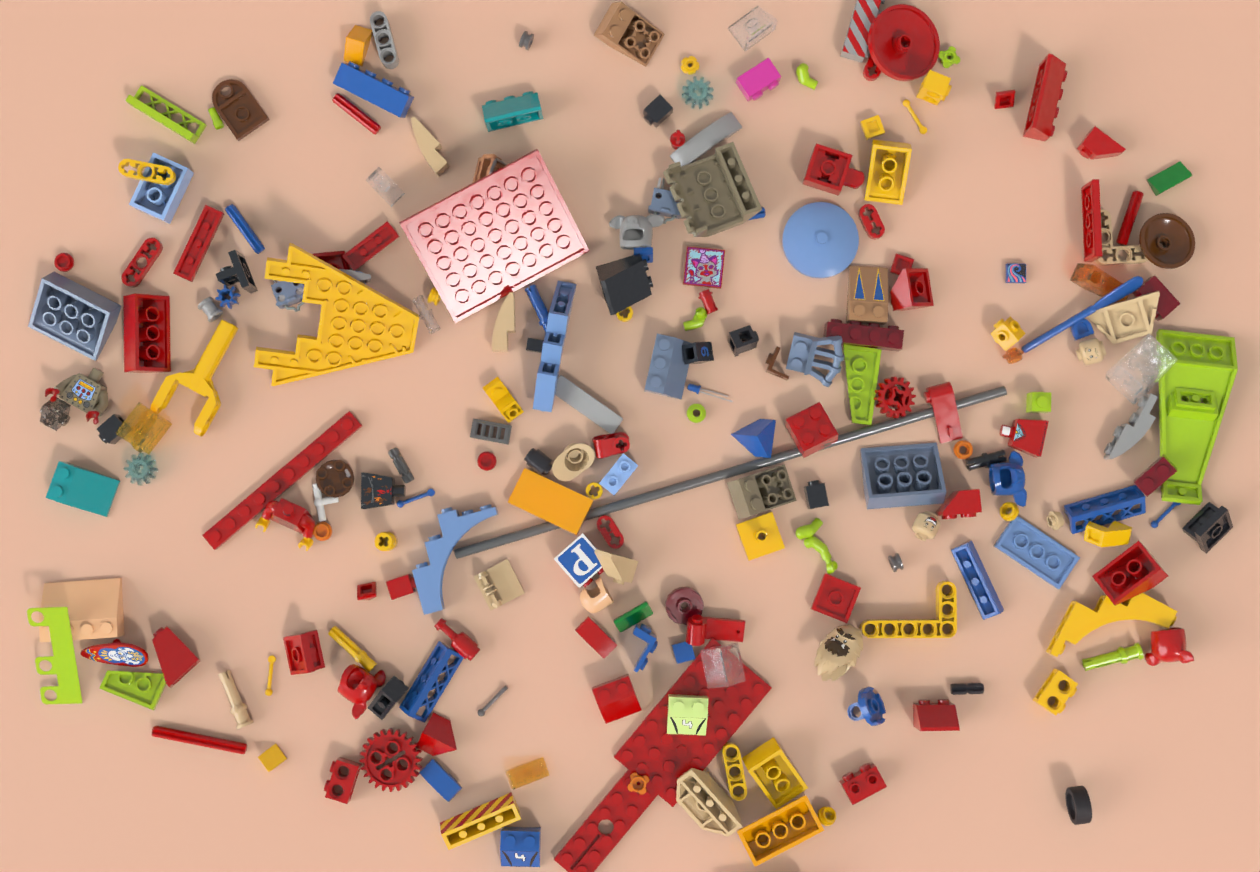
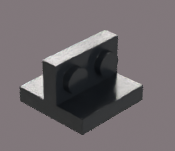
(238, 273)
(1209, 526)

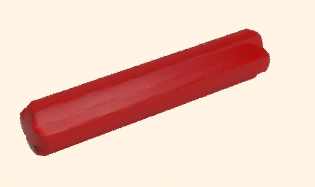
(356, 113)
(1129, 218)

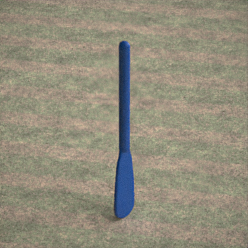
(1115, 295)

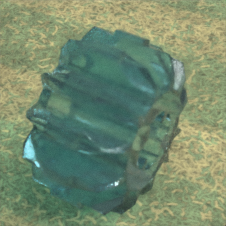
(703, 88)
(134, 466)

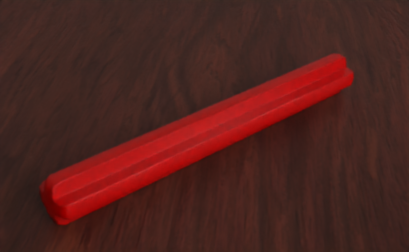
(198, 739)

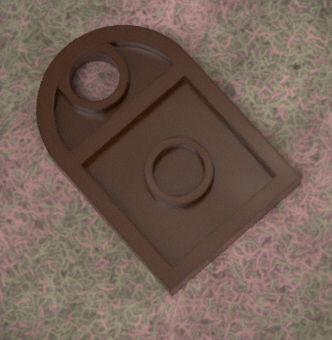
(238, 109)

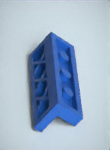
(1106, 505)
(428, 681)

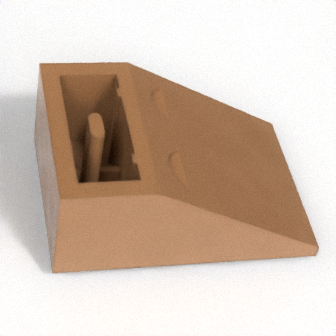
(629, 33)

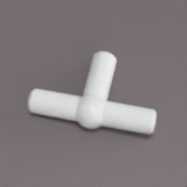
(319, 502)

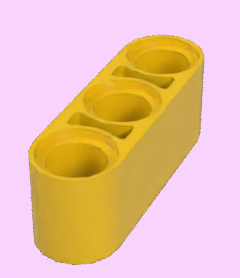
(739, 779)

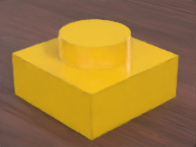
(872, 127)

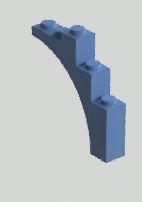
(430, 577)

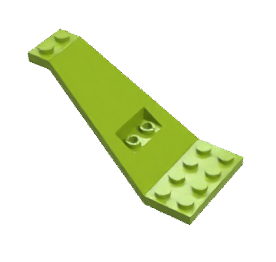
(1188, 427)

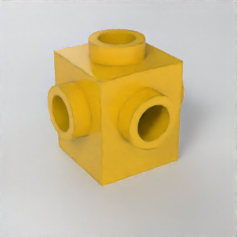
(1007, 332)

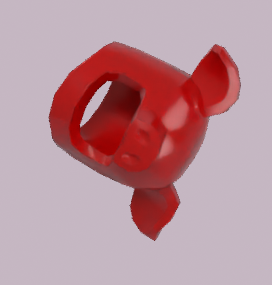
(1168, 647)
(359, 687)

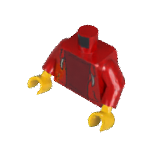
(290, 516)

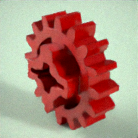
(899, 402)

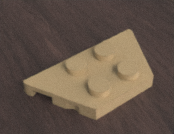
(1127, 318)

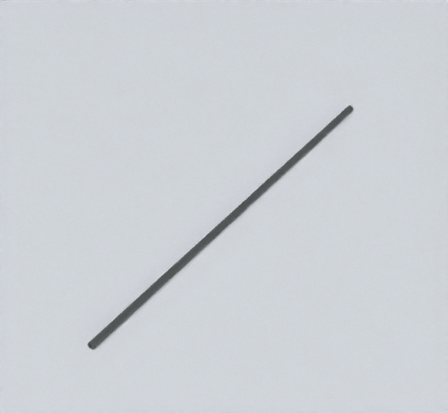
(724, 474)

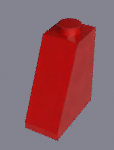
(173, 656)

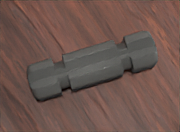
(401, 465)

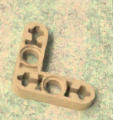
(1107, 246)

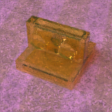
(143, 428)

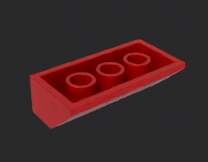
(1045, 98)
(146, 333)

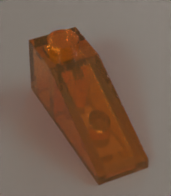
(1095, 280)

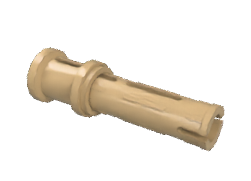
(238, 708)

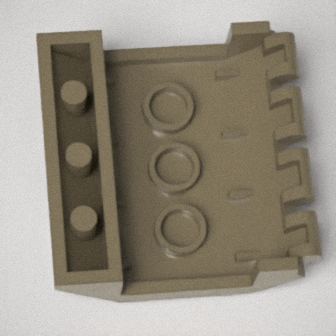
(713, 192)

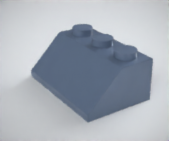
(667, 368)

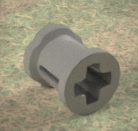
(210, 309)

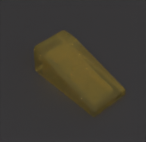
(527, 773)

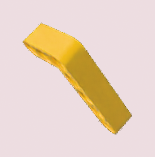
(917, 624)

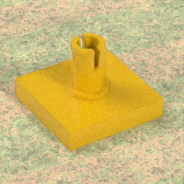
(760, 536)

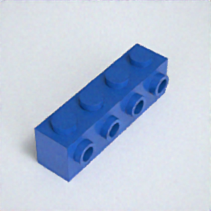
(373, 89)

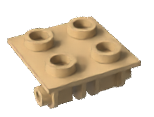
(499, 584)

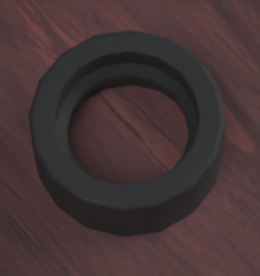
(1078, 805)

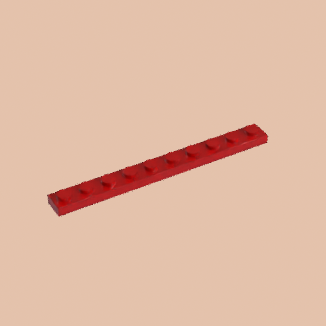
(282, 480)

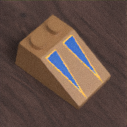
(867, 295)

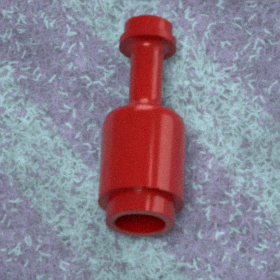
(460, 642)

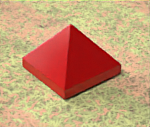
(1004, 99)
(367, 591)

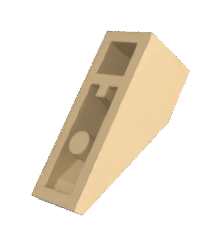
(617, 566)

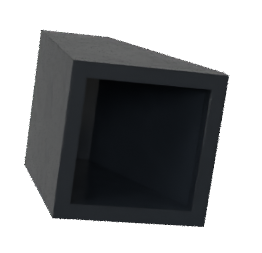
(624, 282)

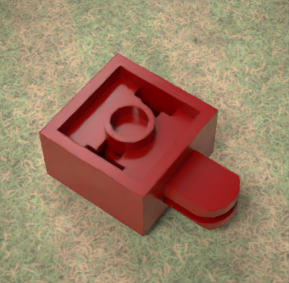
(830, 171)

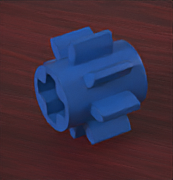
(231, 293)

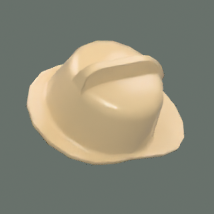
(573, 461)

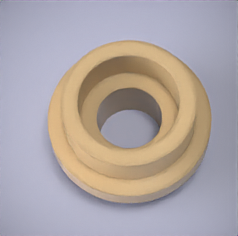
(1055, 520)

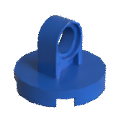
(870, 705)

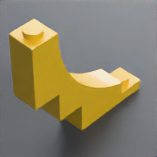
(1082, 620)

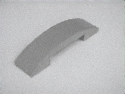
(706, 139)

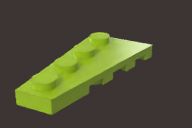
(862, 377)

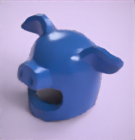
(1009, 479)

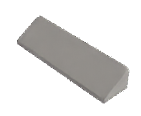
(587, 405)

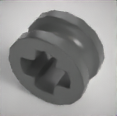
(526, 40)
(895, 562)

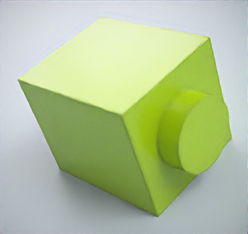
(1038, 402)

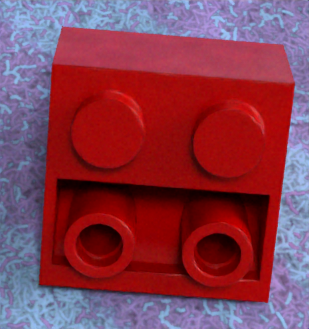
(961, 502)

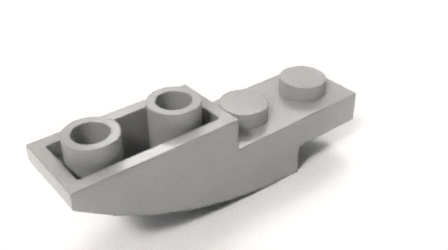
(1128, 435)

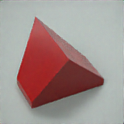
(437, 736)

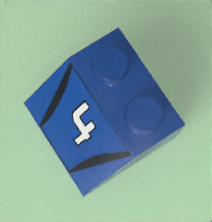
(520, 846)

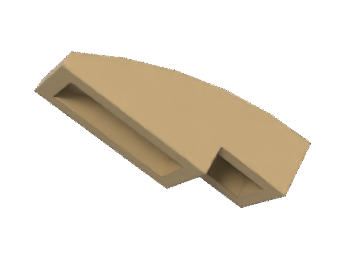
(429, 147)
(504, 324)

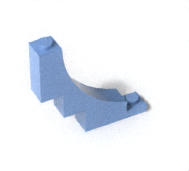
(553, 346)

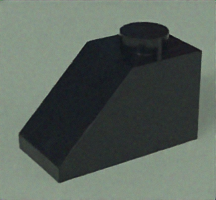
(388, 697)

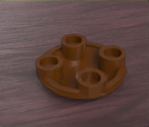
(334, 478)

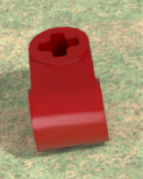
(608, 444)

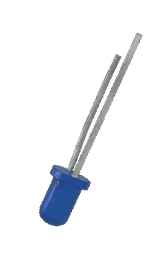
(694, 388)

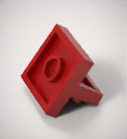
(304, 652)

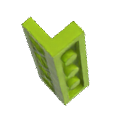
(161, 117)

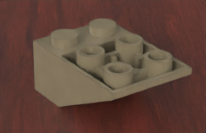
(761, 491)

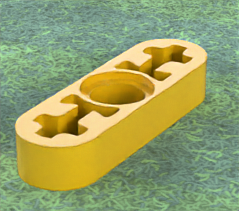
(133, 174)

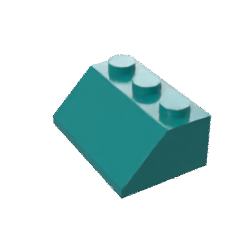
(512, 111)

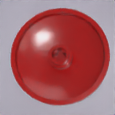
(903, 42)

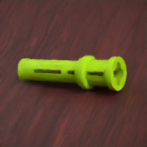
(1121, 655)

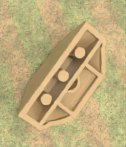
(707, 803)

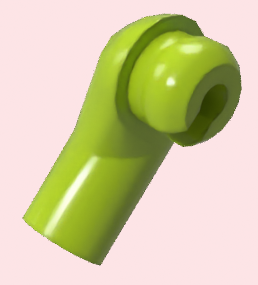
(804, 78)
(697, 321)
(808, 530)

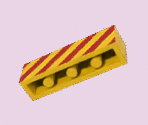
(480, 821)

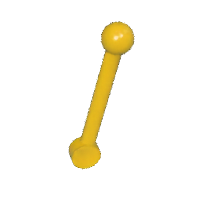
(923, 129)
(271, 659)

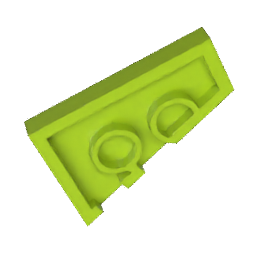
(135, 686)

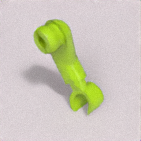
(822, 548)

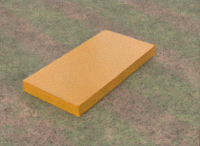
(550, 501)

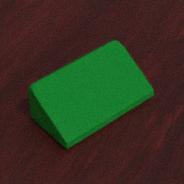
(1169, 178)
(633, 616)

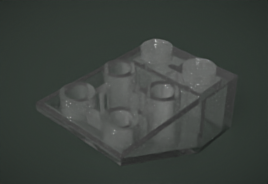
(1140, 369)

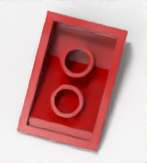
(1130, 574)

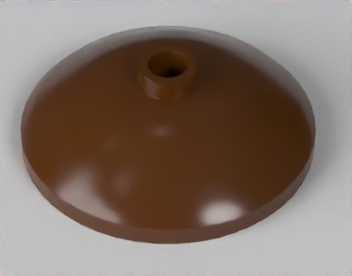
(1175, 237)

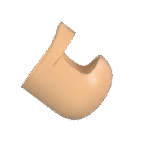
(598, 603)

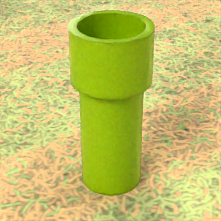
(217, 122)

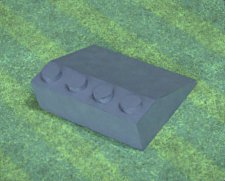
(73, 315)
(902, 476)

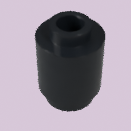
(538, 461)

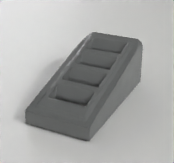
(474, 429)

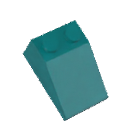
(82, 488)

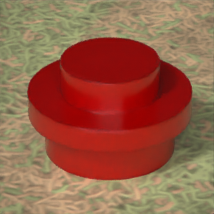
(64, 262)
(486, 461)

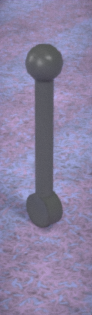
(481, 712)

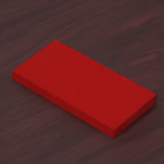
(1091, 220)

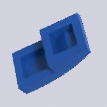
(440, 780)

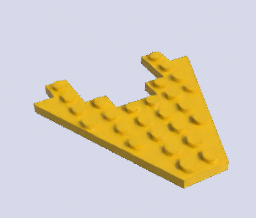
(353, 327)

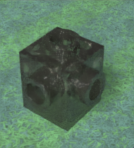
(55, 414)

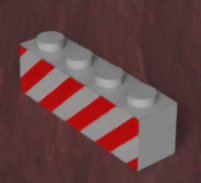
(856, 40)

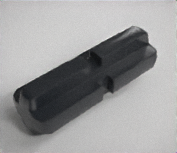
(971, 688)

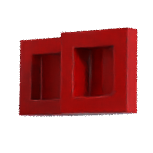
(596, 637)

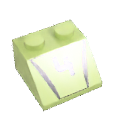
(687, 714)

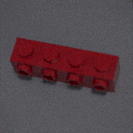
(866, 336)

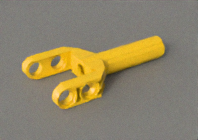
(200, 378)

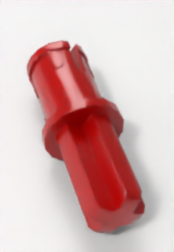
(677, 139)

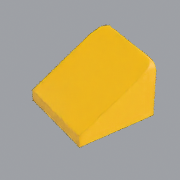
(272, 757)

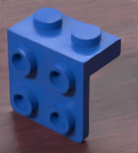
(645, 634)

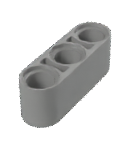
(380, 32)

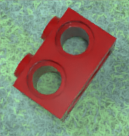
(346, 781)

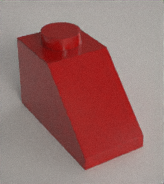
(1099, 145)

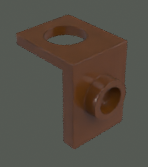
(770, 361)

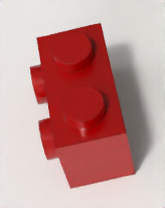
(862, 783)

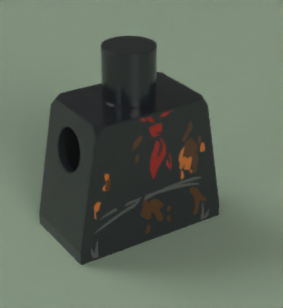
(379, 491)

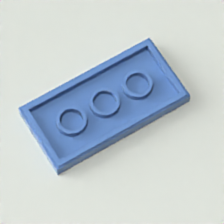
(1037, 552)

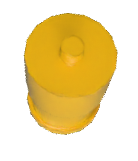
(386, 541)

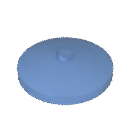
(820, 240)

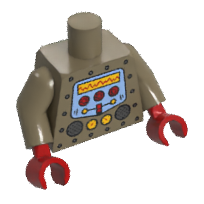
(84, 393)

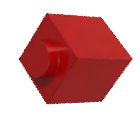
(401, 586)

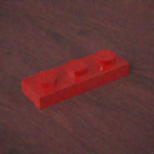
(370, 246)

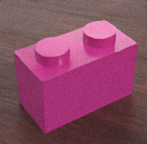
(758, 80)

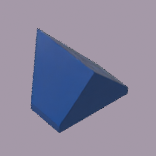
(757, 437)

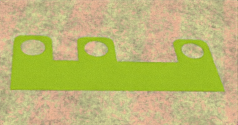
(64, 658)

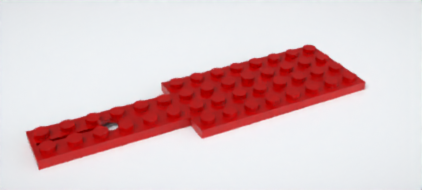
(663, 760)

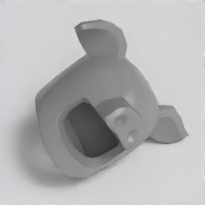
(636, 230)

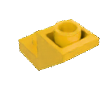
(503, 399)
(1114, 535)

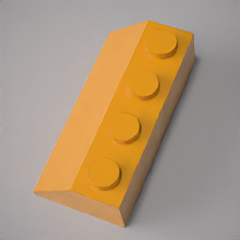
(780, 830)

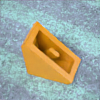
(357, 44)

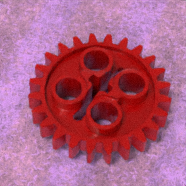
(400, 774)

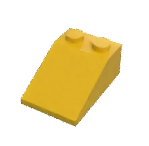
(887, 171)
(774, 773)

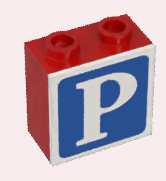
(580, 561)

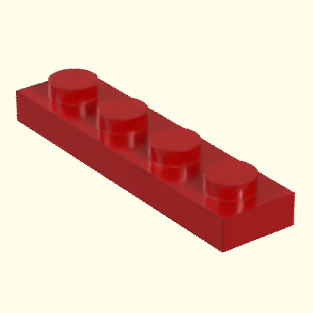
(198, 243)

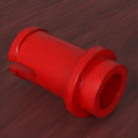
(708, 301)

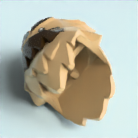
(838, 652)

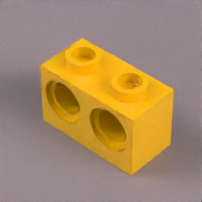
(934, 87)
(1051, 688)

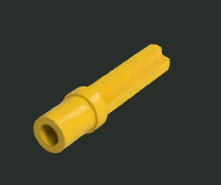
(356, 652)

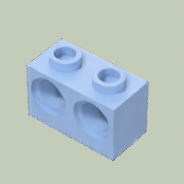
(618, 474)

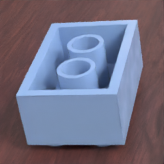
(159, 199)

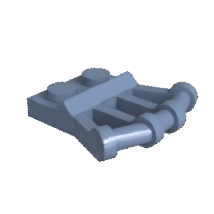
(802, 356)

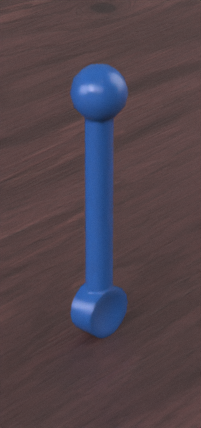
(430, 492)
(1154, 524)

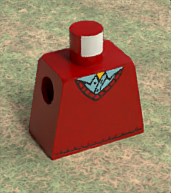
(1026, 435)

